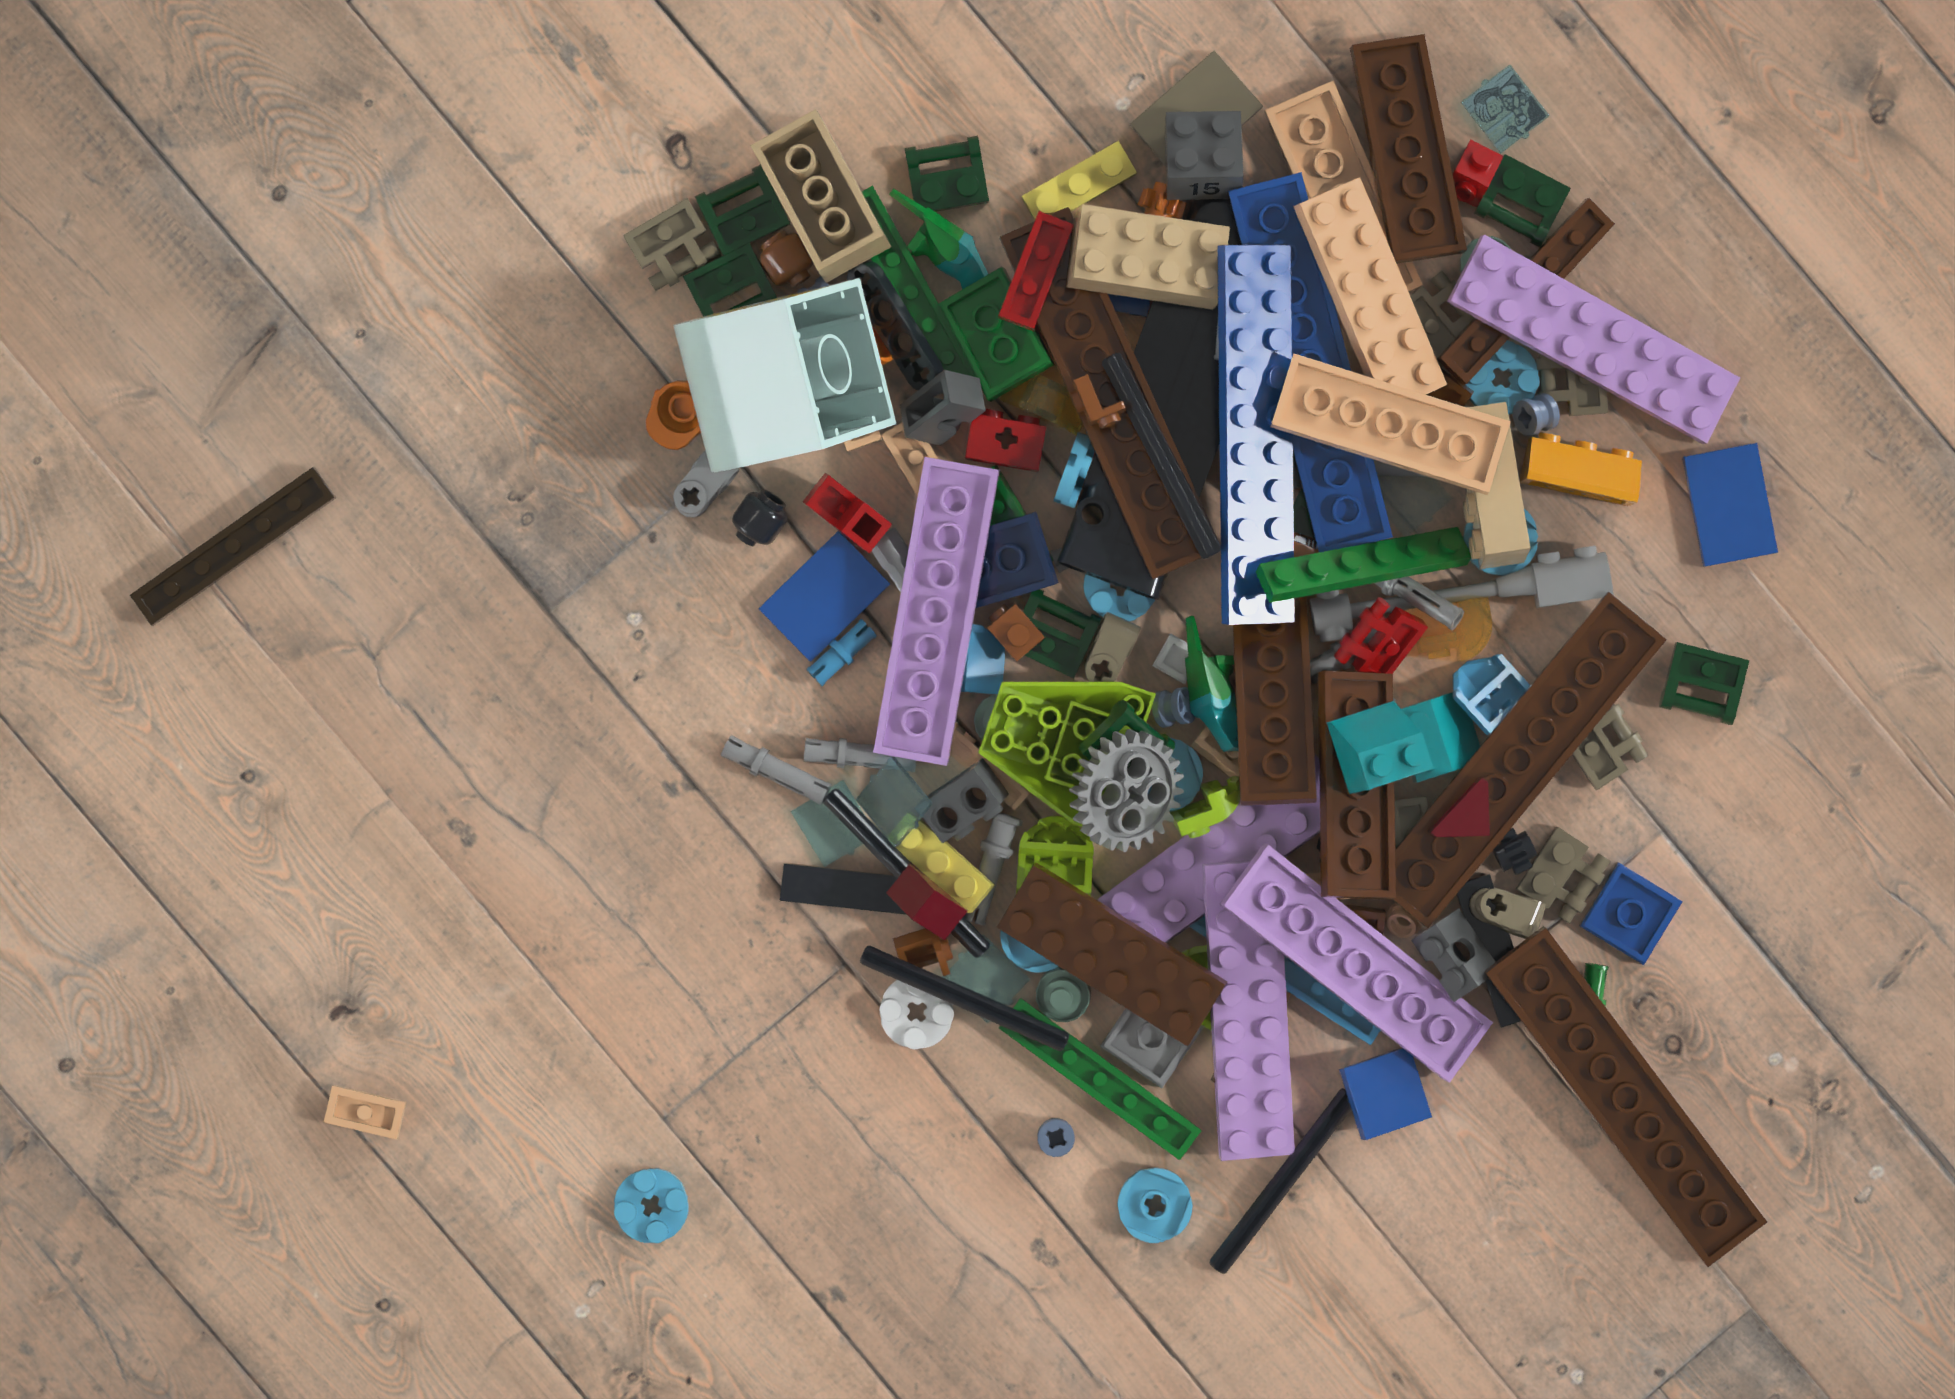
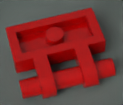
(1390, 643)

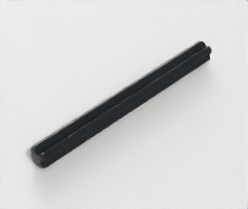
(1161, 455)
(894, 860)
(964, 998)
(1281, 1183)

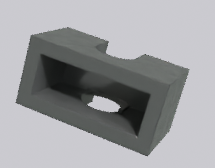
(939, 419)
(1439, 946)

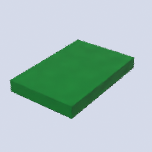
(994, 348)

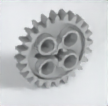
(1126, 790)

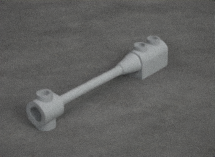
(1550, 581)

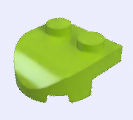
(1216, 806)
(1060, 849)

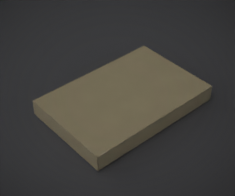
(1205, 88)

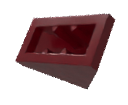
(1467, 815)
(926, 902)

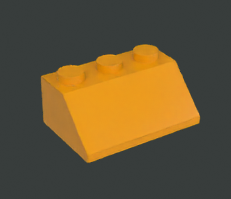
(1581, 470)

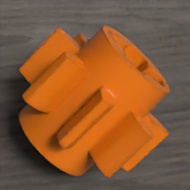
(1156, 202)

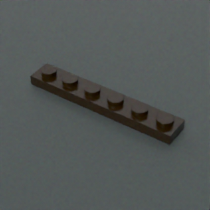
(233, 546)

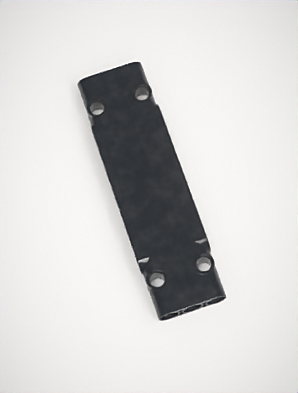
(1183, 376)

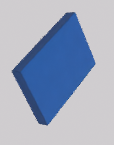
(1730, 504)
(824, 596)

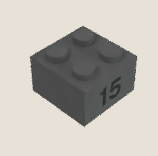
(1203, 154)

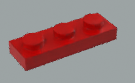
(1036, 271)

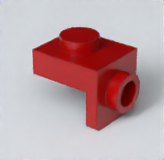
(1475, 172)

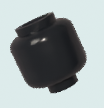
(759, 518)

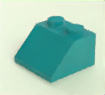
(1446, 732)
(1378, 747)

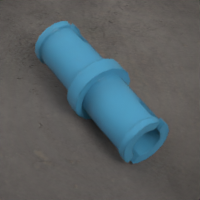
(841, 652)

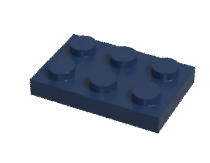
(1015, 560)

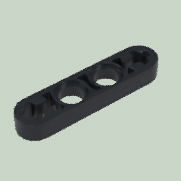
(900, 322)

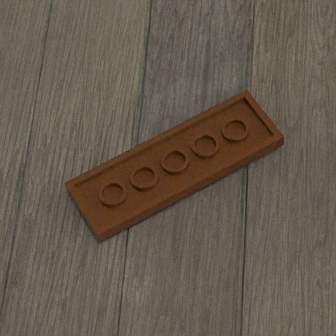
(1408, 148)
(1275, 711)
(1359, 826)
(1111, 954)

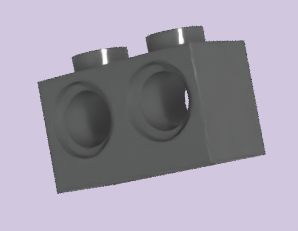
(959, 796)

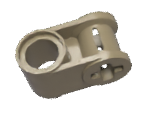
(1111, 643)
(1513, 912)

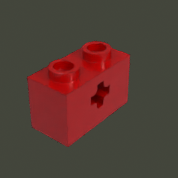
(1023, 455)

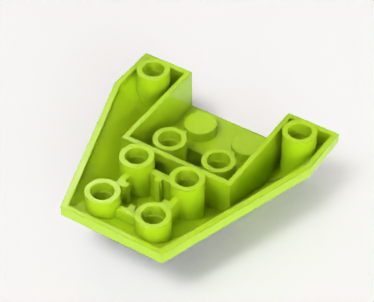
(1039, 728)

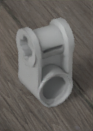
(705, 482)

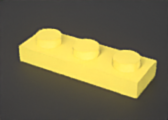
(1081, 182)
(945, 867)

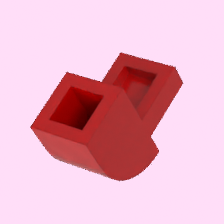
(847, 513)

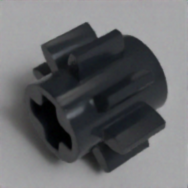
(1515, 852)

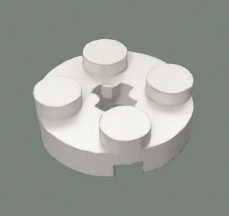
(914, 1033)

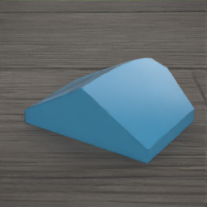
(984, 663)
(1488, 690)

